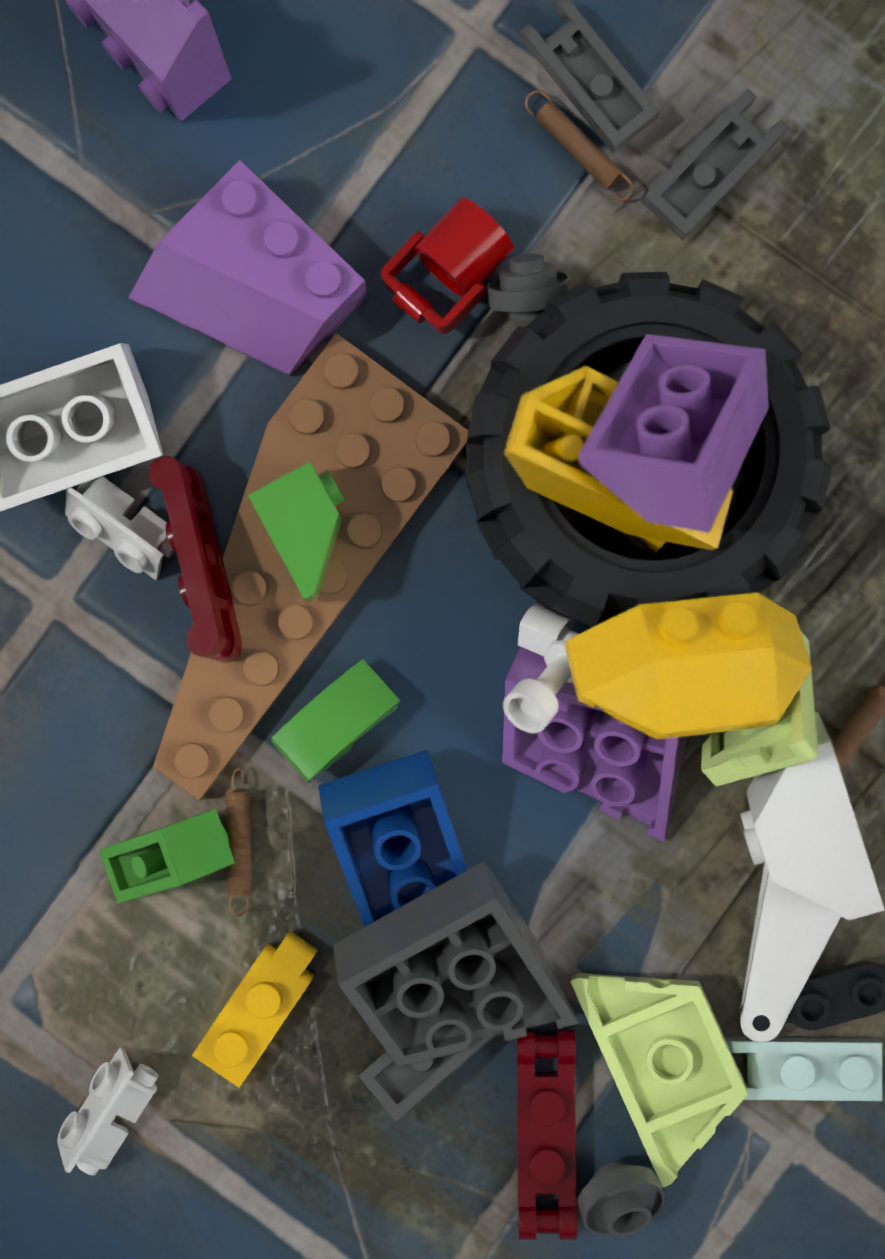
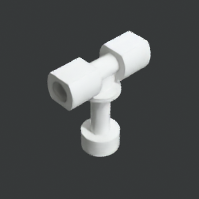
(534, 701)

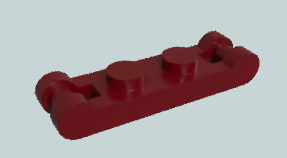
(203, 576)
(546, 1135)

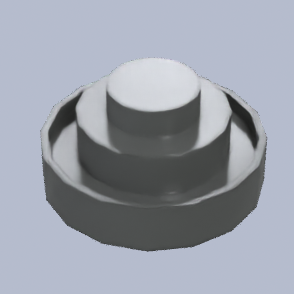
(526, 287)
(620, 1200)

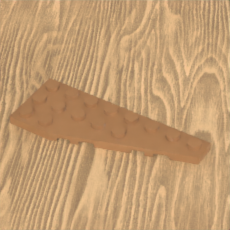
(386, 458)

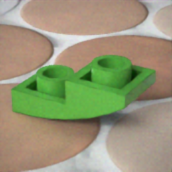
(335, 720)

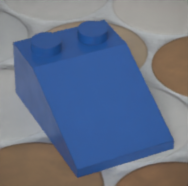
(391, 833)

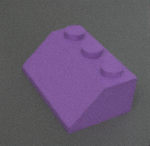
(679, 428)

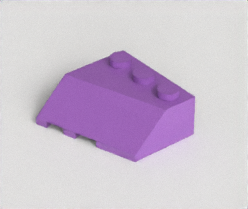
(166, 43)
(250, 275)
(596, 755)

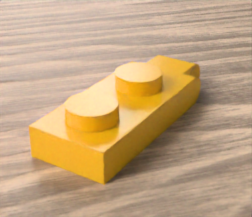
(257, 1009)

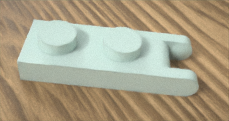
(812, 1068)

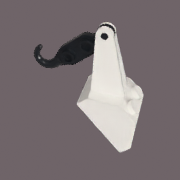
(809, 880)

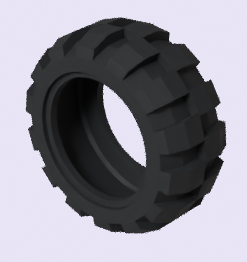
(602, 327)

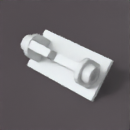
(99, 513)
(90, 1135)

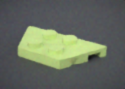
(759, 750)
(664, 1061)

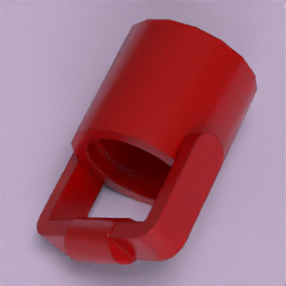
(459, 254)

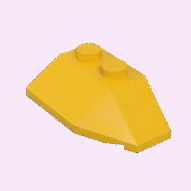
(546, 449)
(692, 665)

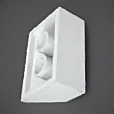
(73, 425)

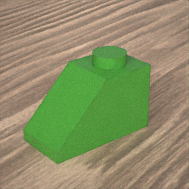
(302, 523)
(167, 856)

